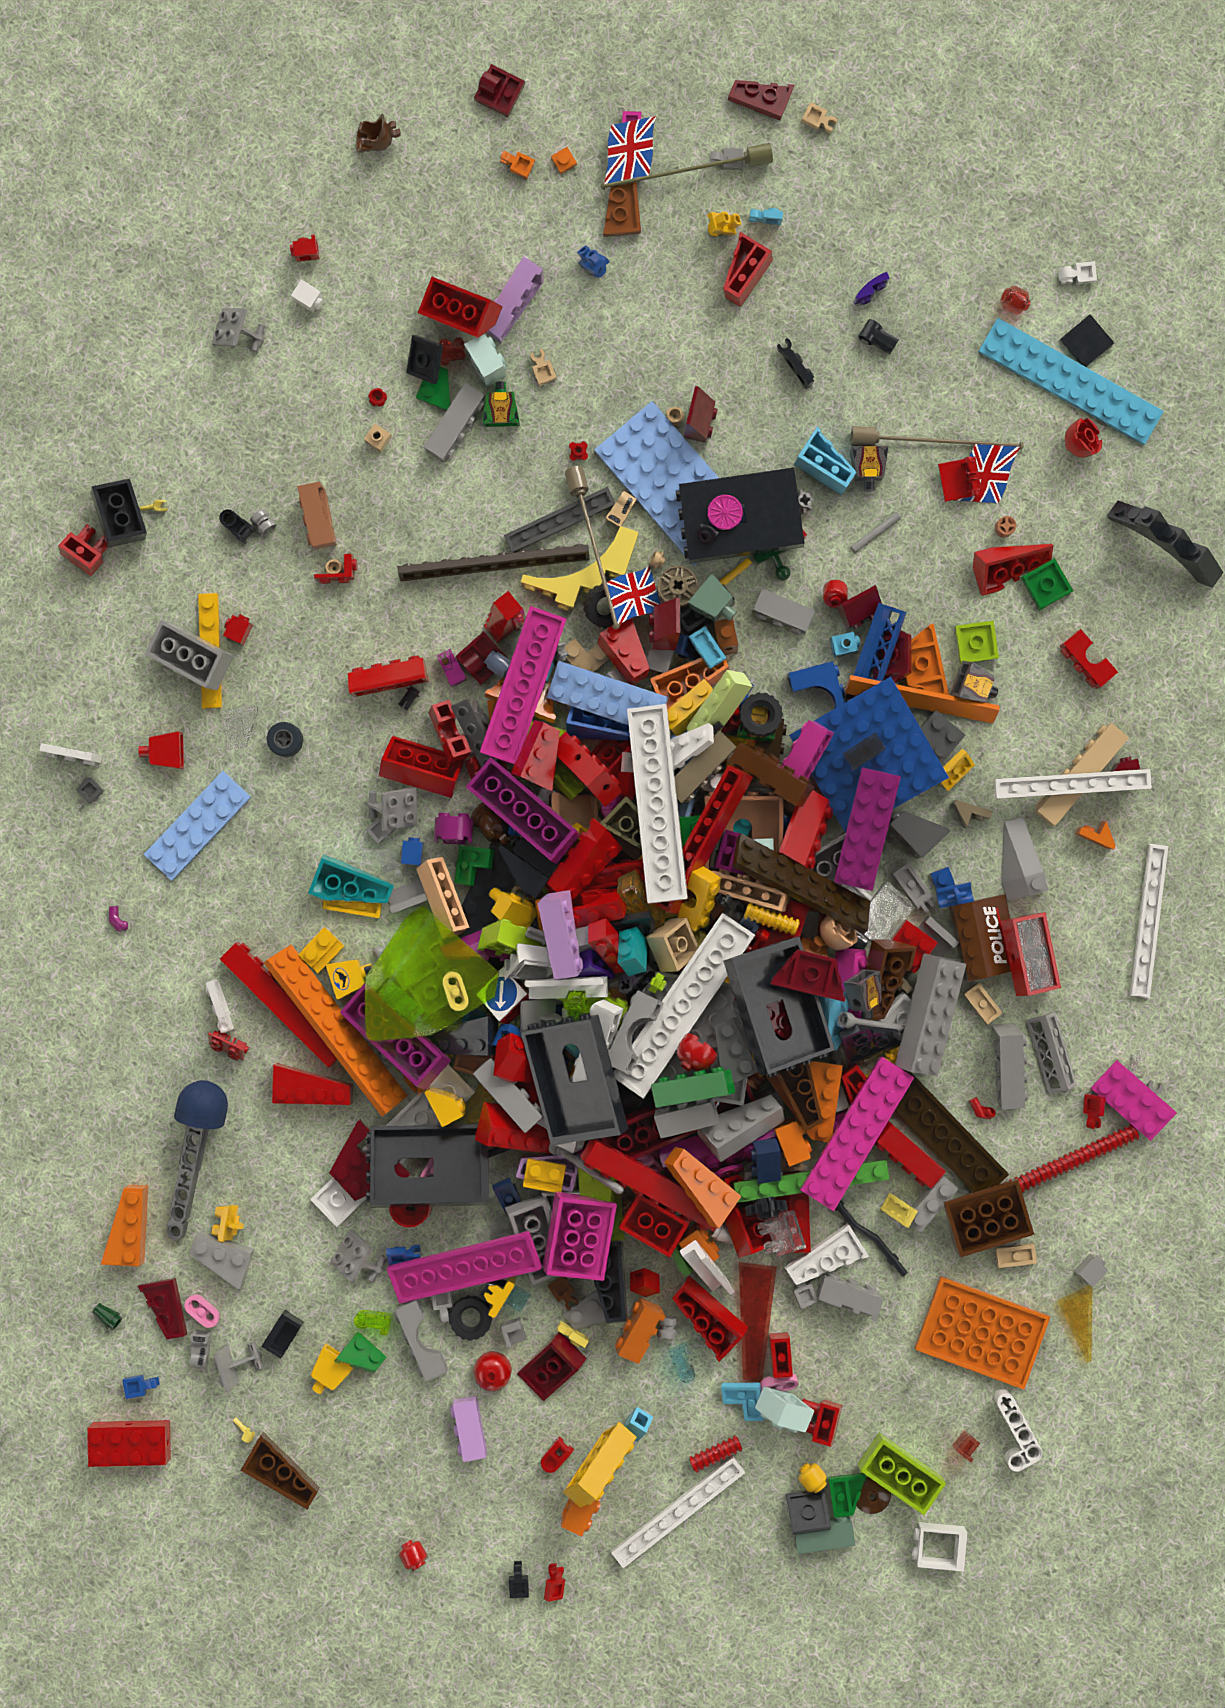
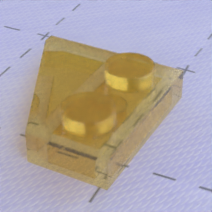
(475, 1104)

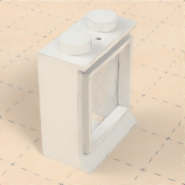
(528, 963)

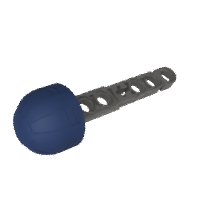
(201, 1108)

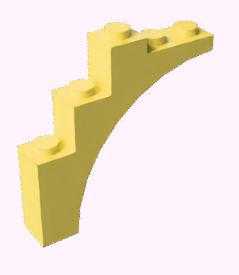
(567, 588)

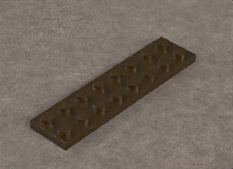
(801, 883)
(949, 1138)

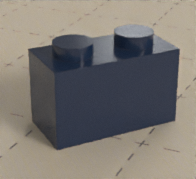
(766, 1161)

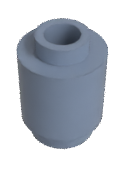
(497, 663)

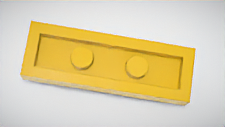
(354, 907)

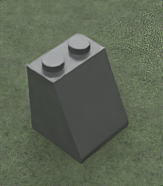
(916, 832)

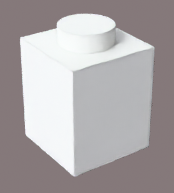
(307, 296)

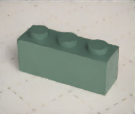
(839, 1536)

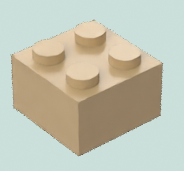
(673, 944)

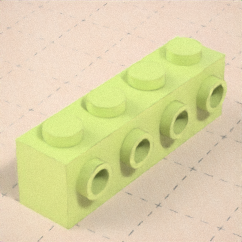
(722, 700)

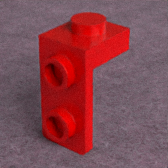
(350, 566)

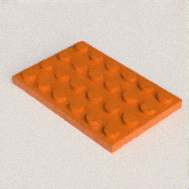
(982, 1332)

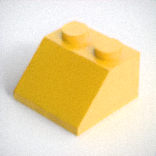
(446, 1105)

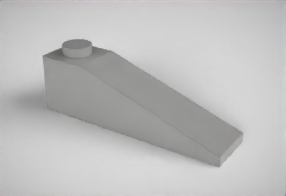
(1021, 865)

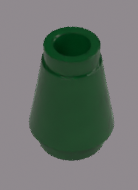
(107, 1316)

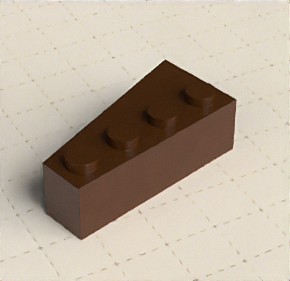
(772, 773)
(802, 1094)
(279, 1472)

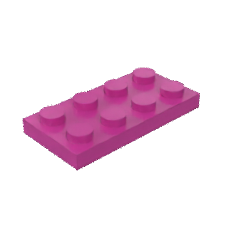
(1133, 1100)

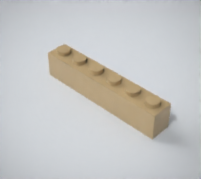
(1093, 760)

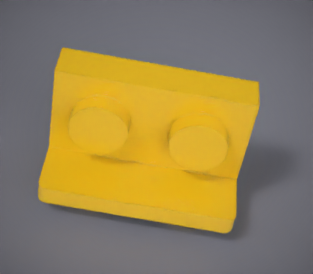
(957, 769)

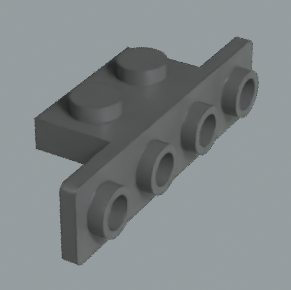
(474, 727)

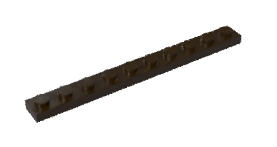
(488, 563)

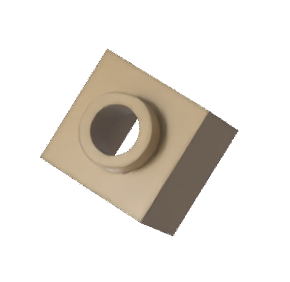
(380, 443)

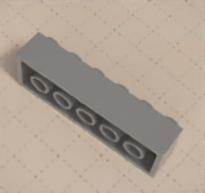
(930, 1015)

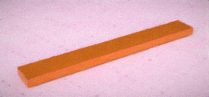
(932, 701)

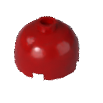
(1082, 438)
(694, 1054)
(492, 1371)

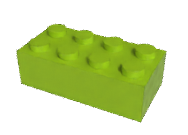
(901, 1473)

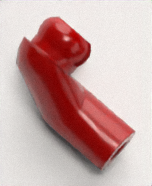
(982, 1111)

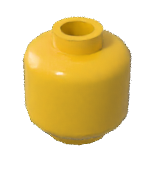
(812, 1477)

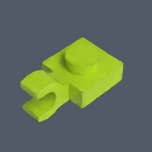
(657, 983)

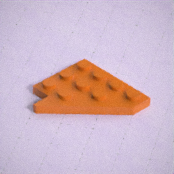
(827, 1084)

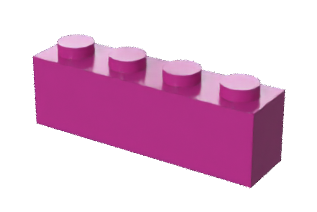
(808, 748)

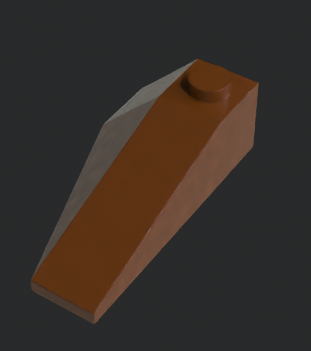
(892, 961)

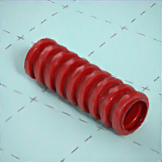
(715, 1454)

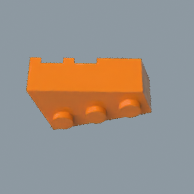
(639, 1330)

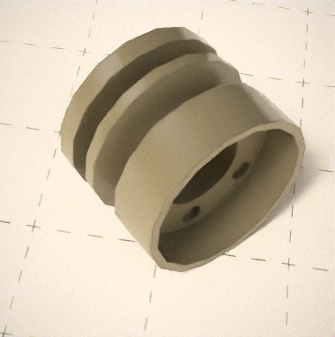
(677, 575)

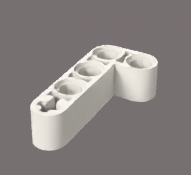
(1015, 1426)

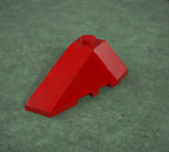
(1000, 564)

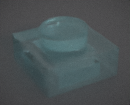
(517, 1298)

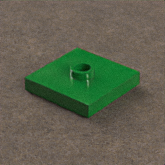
(1047, 584)

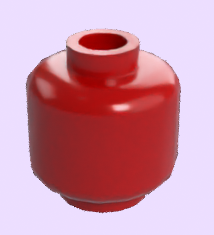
(835, 593)
(413, 1555)

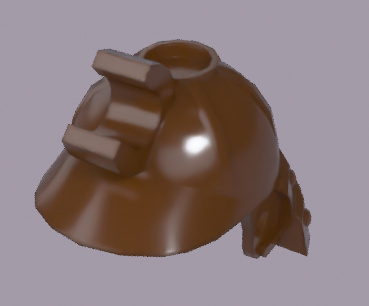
(368, 132)
(490, 825)

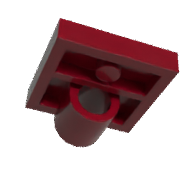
(499, 90)
(475, 654)

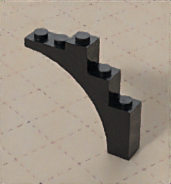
(1172, 539)

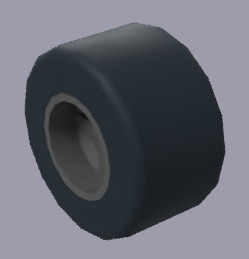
(284, 739)

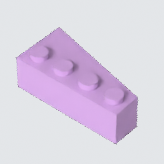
(516, 296)
(560, 934)

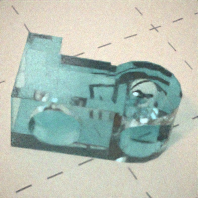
(683, 1367)

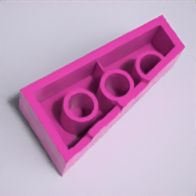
(849, 964)

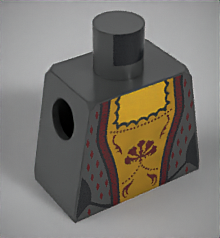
(869, 464)
(974, 683)
(864, 992)

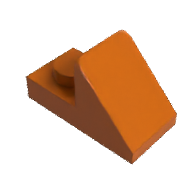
(1102, 837)

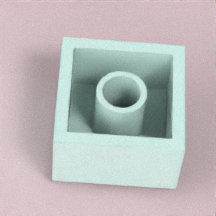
(485, 359)
(784, 1410)

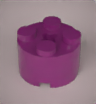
(453, 828)

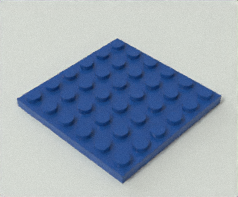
(906, 751)

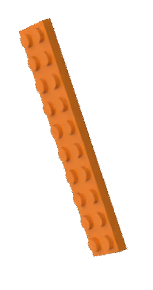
(335, 1030)

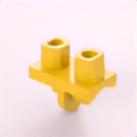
(723, 223)
(229, 1223)

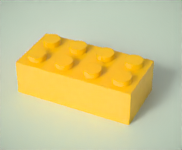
(600, 1465)

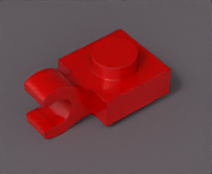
(1094, 1107)
(555, 1586)

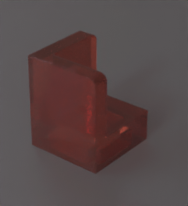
(966, 1445)

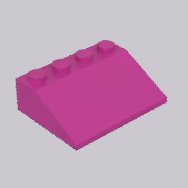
(579, 1236)

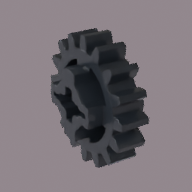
(766, 1208)

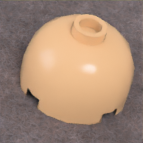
(836, 934)

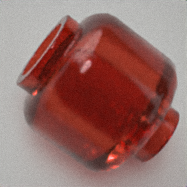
(1015, 300)

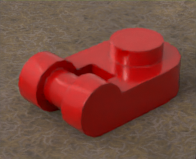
(551, 1460)

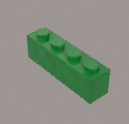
(693, 1088)

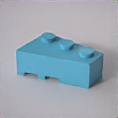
(824, 463)
(831, 1010)

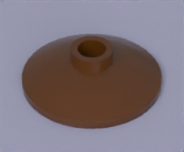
(876, 1505)

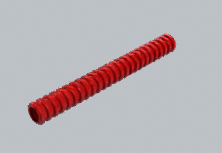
(1078, 1157)

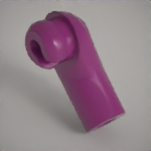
(115, 921)

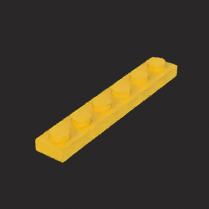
(210, 631)

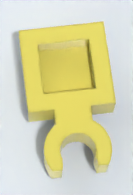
(577, 1338)

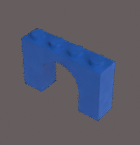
(819, 676)

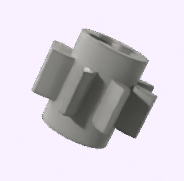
(804, 501)

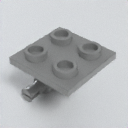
(231, 327)
(397, 808)
(539, 1011)
(353, 1255)
(226, 1365)

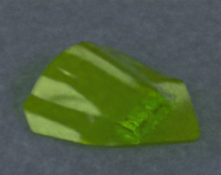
(406, 982)

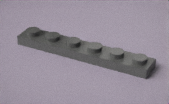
(559, 520)

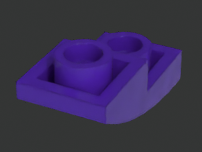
(867, 292)

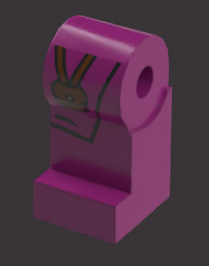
(451, 668)

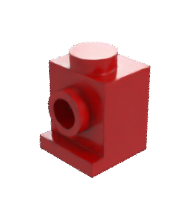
(305, 249)

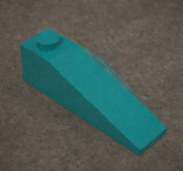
(345, 882)

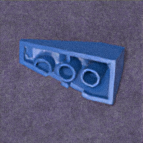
(595, 727)

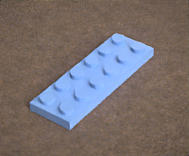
(599, 693)
(197, 825)

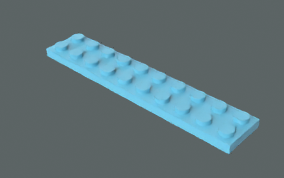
(1070, 381)

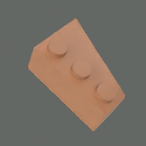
(316, 515)

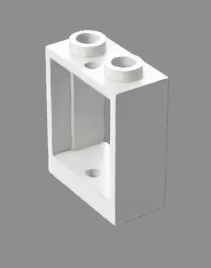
(954, 1564)

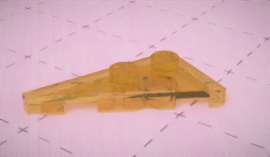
(1078, 1314)

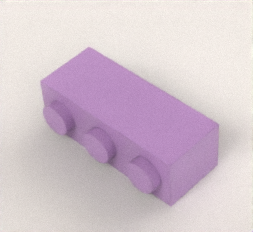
(469, 1428)

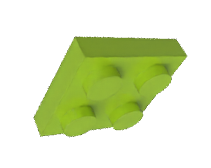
(976, 642)

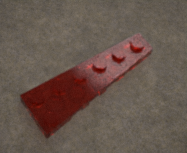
(756, 1299)

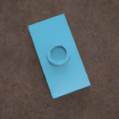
(707, 647)

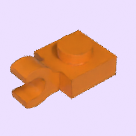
(520, 164)

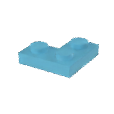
(744, 1394)

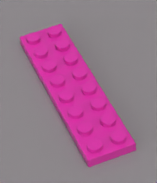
(523, 685)
(856, 1133)
(464, 1267)

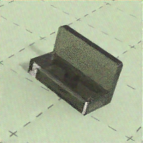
(864, 751)

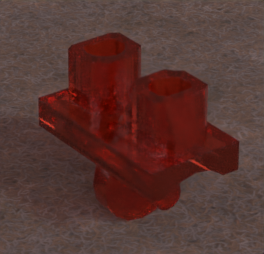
(452, 350)

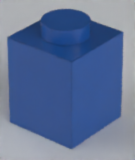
(412, 851)

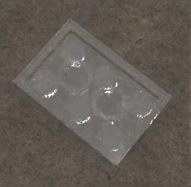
(887, 912)

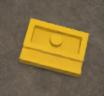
(321, 950)
(544, 1175)

